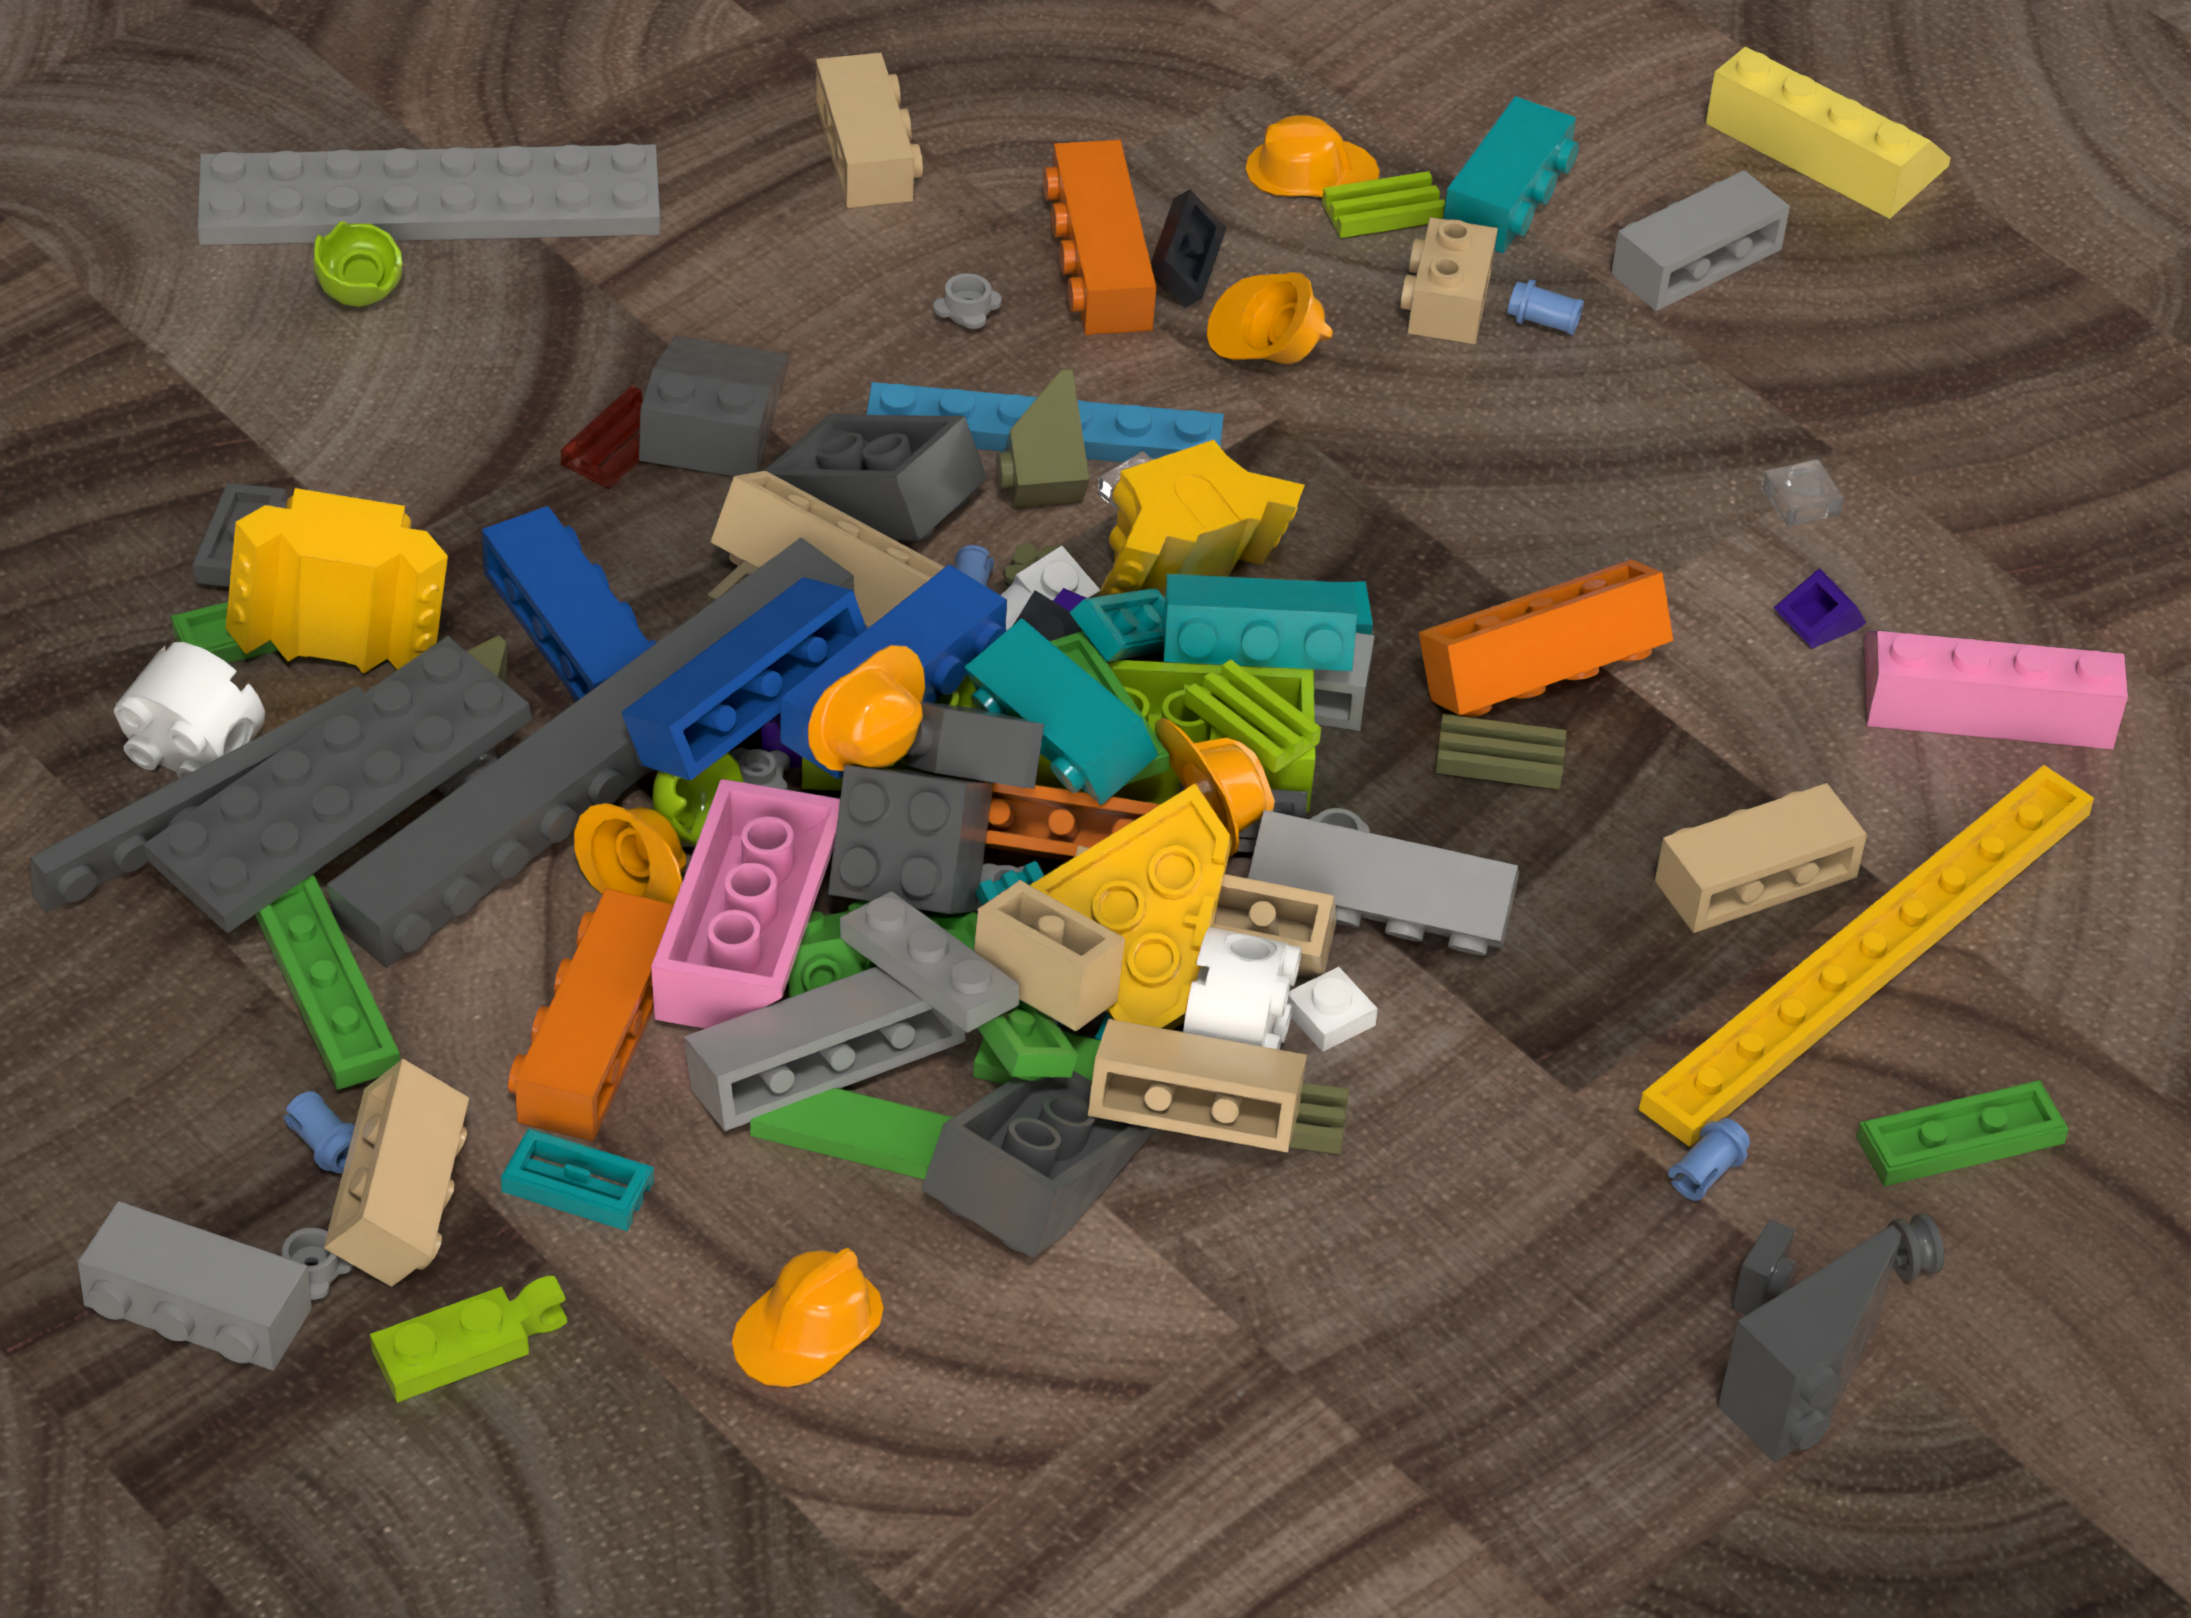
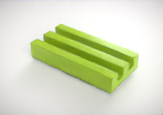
(1383, 204)
(1260, 712)

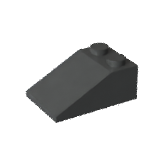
(710, 406)
(887, 469)
(1029, 1160)
(1803, 1346)

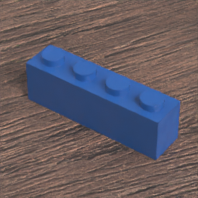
(561, 599)
(941, 621)
(741, 678)

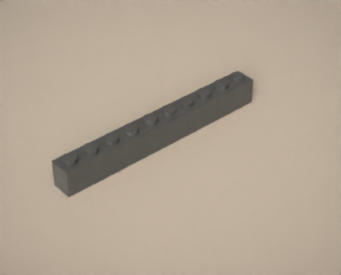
(538, 787)

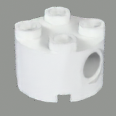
(186, 711)
(1242, 989)

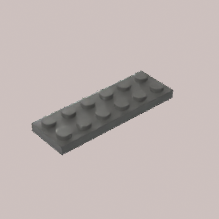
(337, 783)

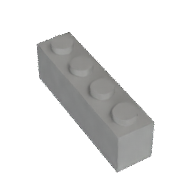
(1390, 881)
(812, 1045)

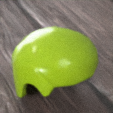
(357, 263)
(687, 801)

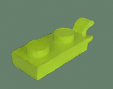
(465, 1337)

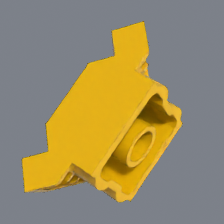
(1194, 518)
(335, 581)

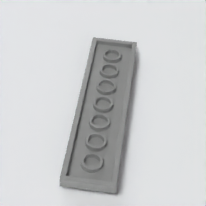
(430, 193)

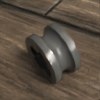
(1918, 1247)

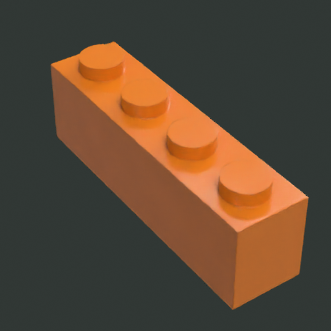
(1101, 237)
(1546, 638)
(1054, 820)
(594, 1019)

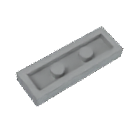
(929, 961)

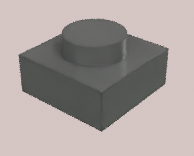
(1766, 1269)

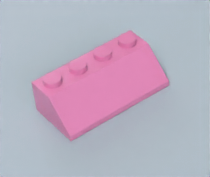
(1994, 689)
(743, 903)

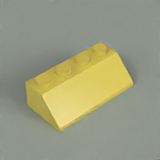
(1821, 133)

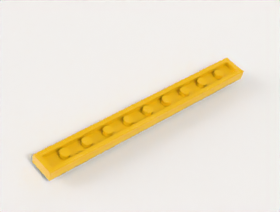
(1864, 955)

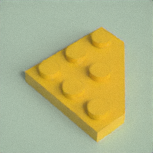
(1158, 891)

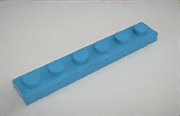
(1108, 429)

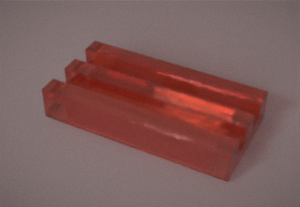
(602, 437)

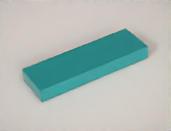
(1123, 623)

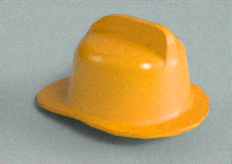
(1306, 156)
(1268, 319)
(870, 712)
(1224, 773)
(630, 851)
(807, 1319)

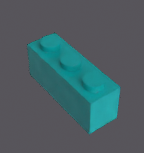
(1513, 170)
(1259, 622)
(1086, 730)

